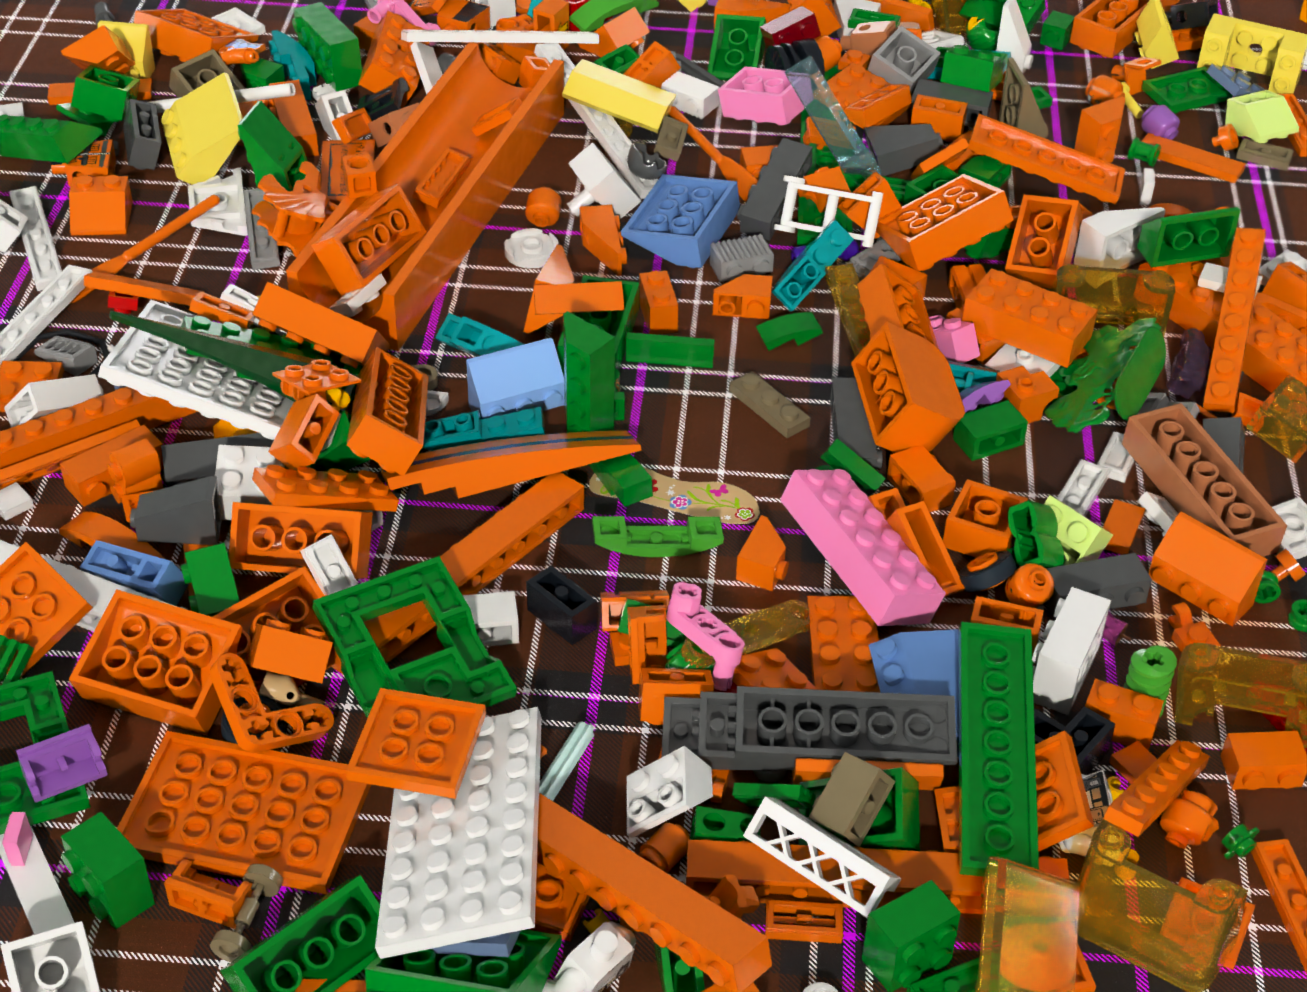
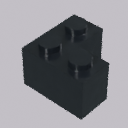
(1089, 733)

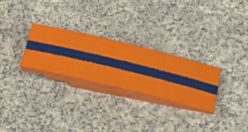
(509, 461)

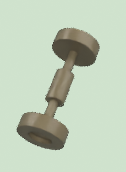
(231, 944)

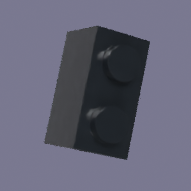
(561, 605)

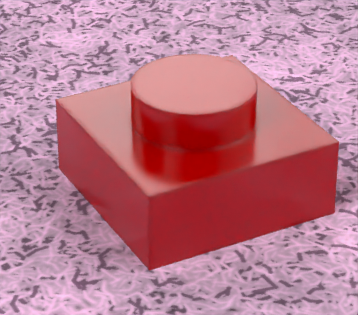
(122, 302)

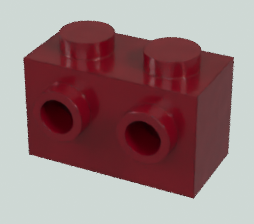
(790, 27)

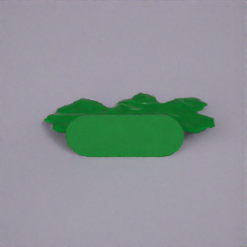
(1107, 361)

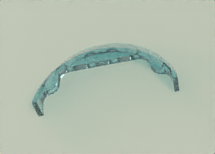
(831, 119)

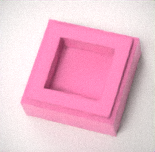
(17, 838)

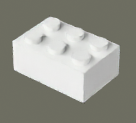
(1068, 649)

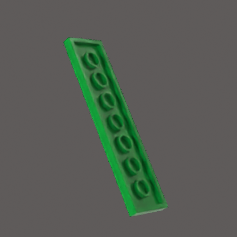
(996, 747)

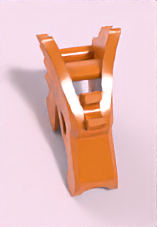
(295, 213)

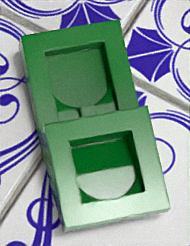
(794, 326)

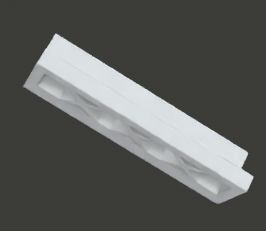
(829, 844)

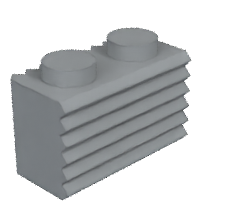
(740, 257)

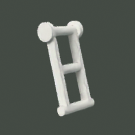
(796, 183)

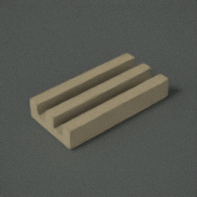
(1265, 154)

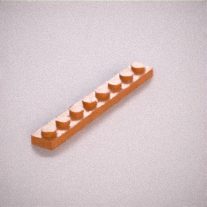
(1234, 320)

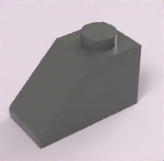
(1229, 436)

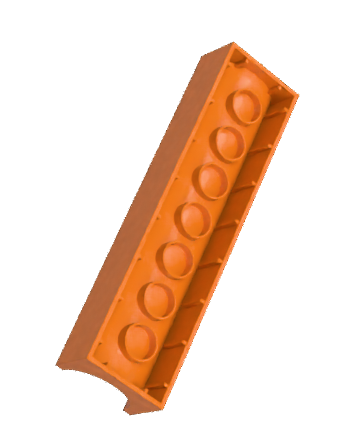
(495, 166)

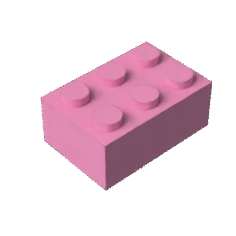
(760, 96)

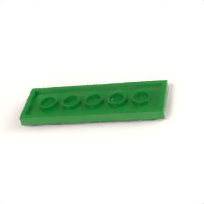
(261, 338)

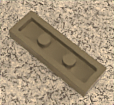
(769, 404)

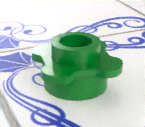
(1240, 841)

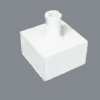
(601, 183)

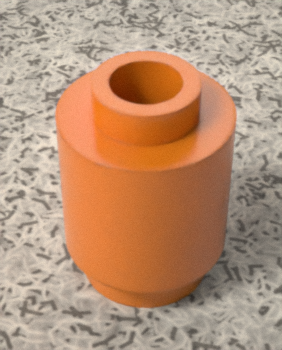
(666, 846)

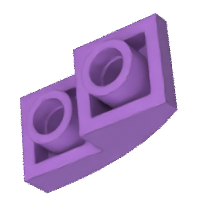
(983, 393)

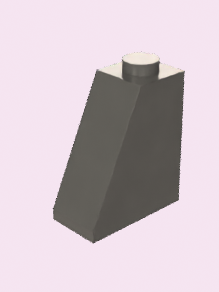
(902, 145)
(180, 514)

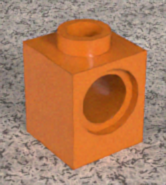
(359, 175)

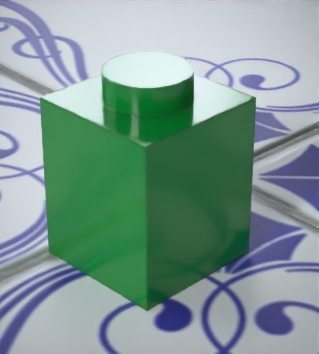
(1057, 30)

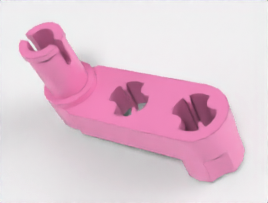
(401, 8)
(705, 631)

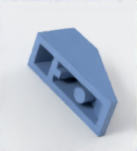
(136, 570)

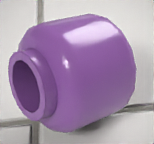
(1160, 122)

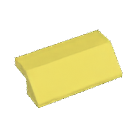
(618, 95)

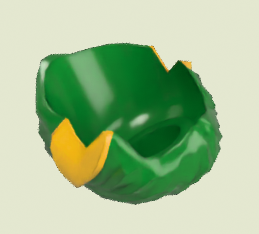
(979, 36)

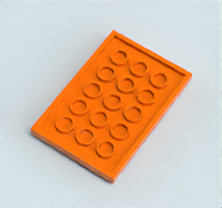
(244, 809)

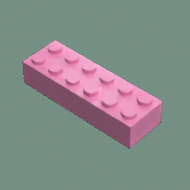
(862, 547)

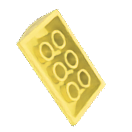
(202, 129)

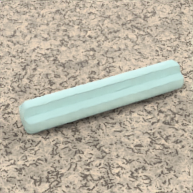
(566, 760)

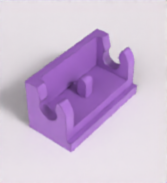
(61, 763)

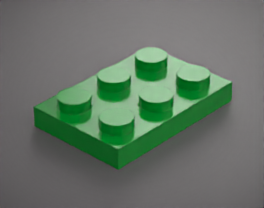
(1186, 90)

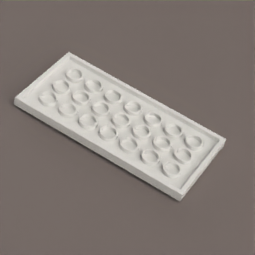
(467, 861)

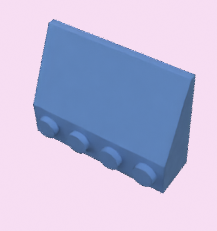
(684, 218)
(919, 665)

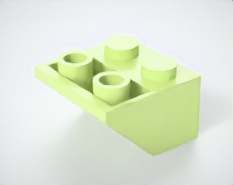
(1261, 116)
(1078, 535)

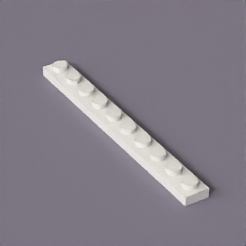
(600, 124)

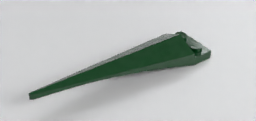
(249, 359)

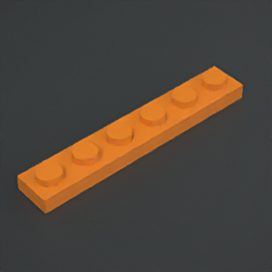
(1157, 787)

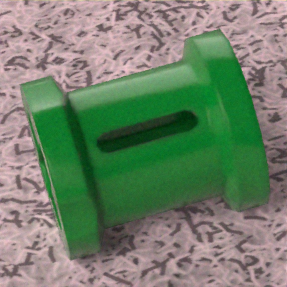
(1144, 152)

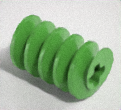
(1152, 672)

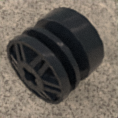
(786, 55)

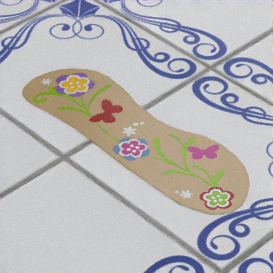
(695, 498)

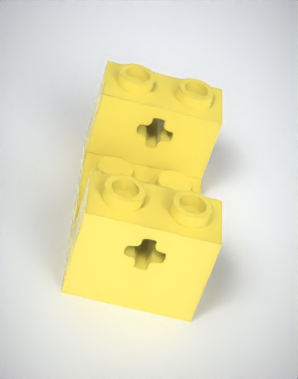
(1282, 53)

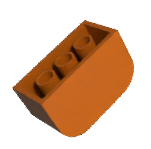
(906, 390)

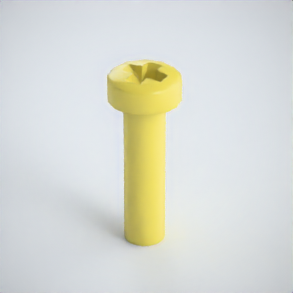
(1131, 103)

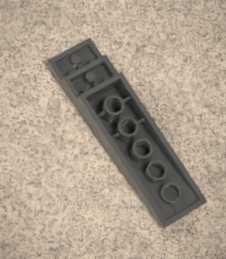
(777, 725)

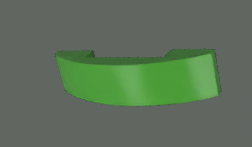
(592, 14)
(657, 541)

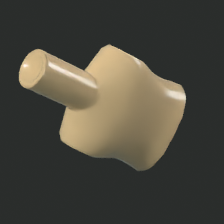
(278, 686)

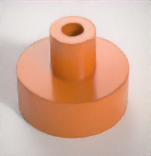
(1226, 137)
(1288, 566)

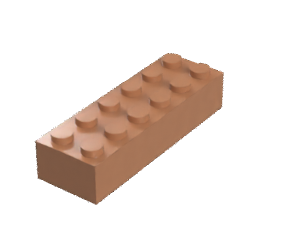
(1201, 478)

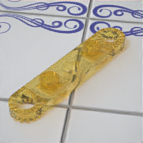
(758, 630)

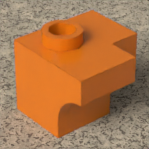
(824, 178)
(1028, 391)

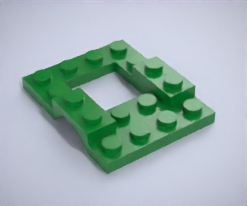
(457, 673)
(41, 703)

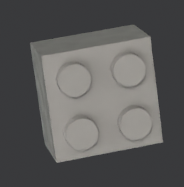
(904, 59)

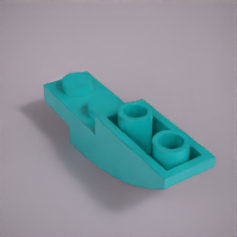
(295, 60)
(810, 265)
(473, 336)
(470, 428)

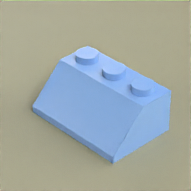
(515, 379)

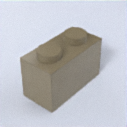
(851, 799)

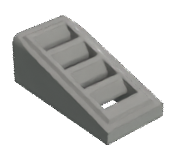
(73, 354)

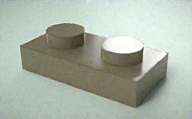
(670, 138)

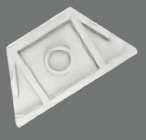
(230, 213)

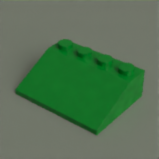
(432, 972)

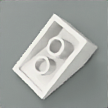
(1113, 237)
(52, 961)

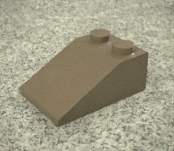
(199, 71)
(1019, 104)

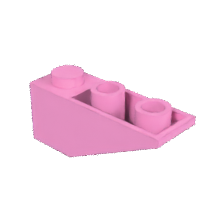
(955, 338)

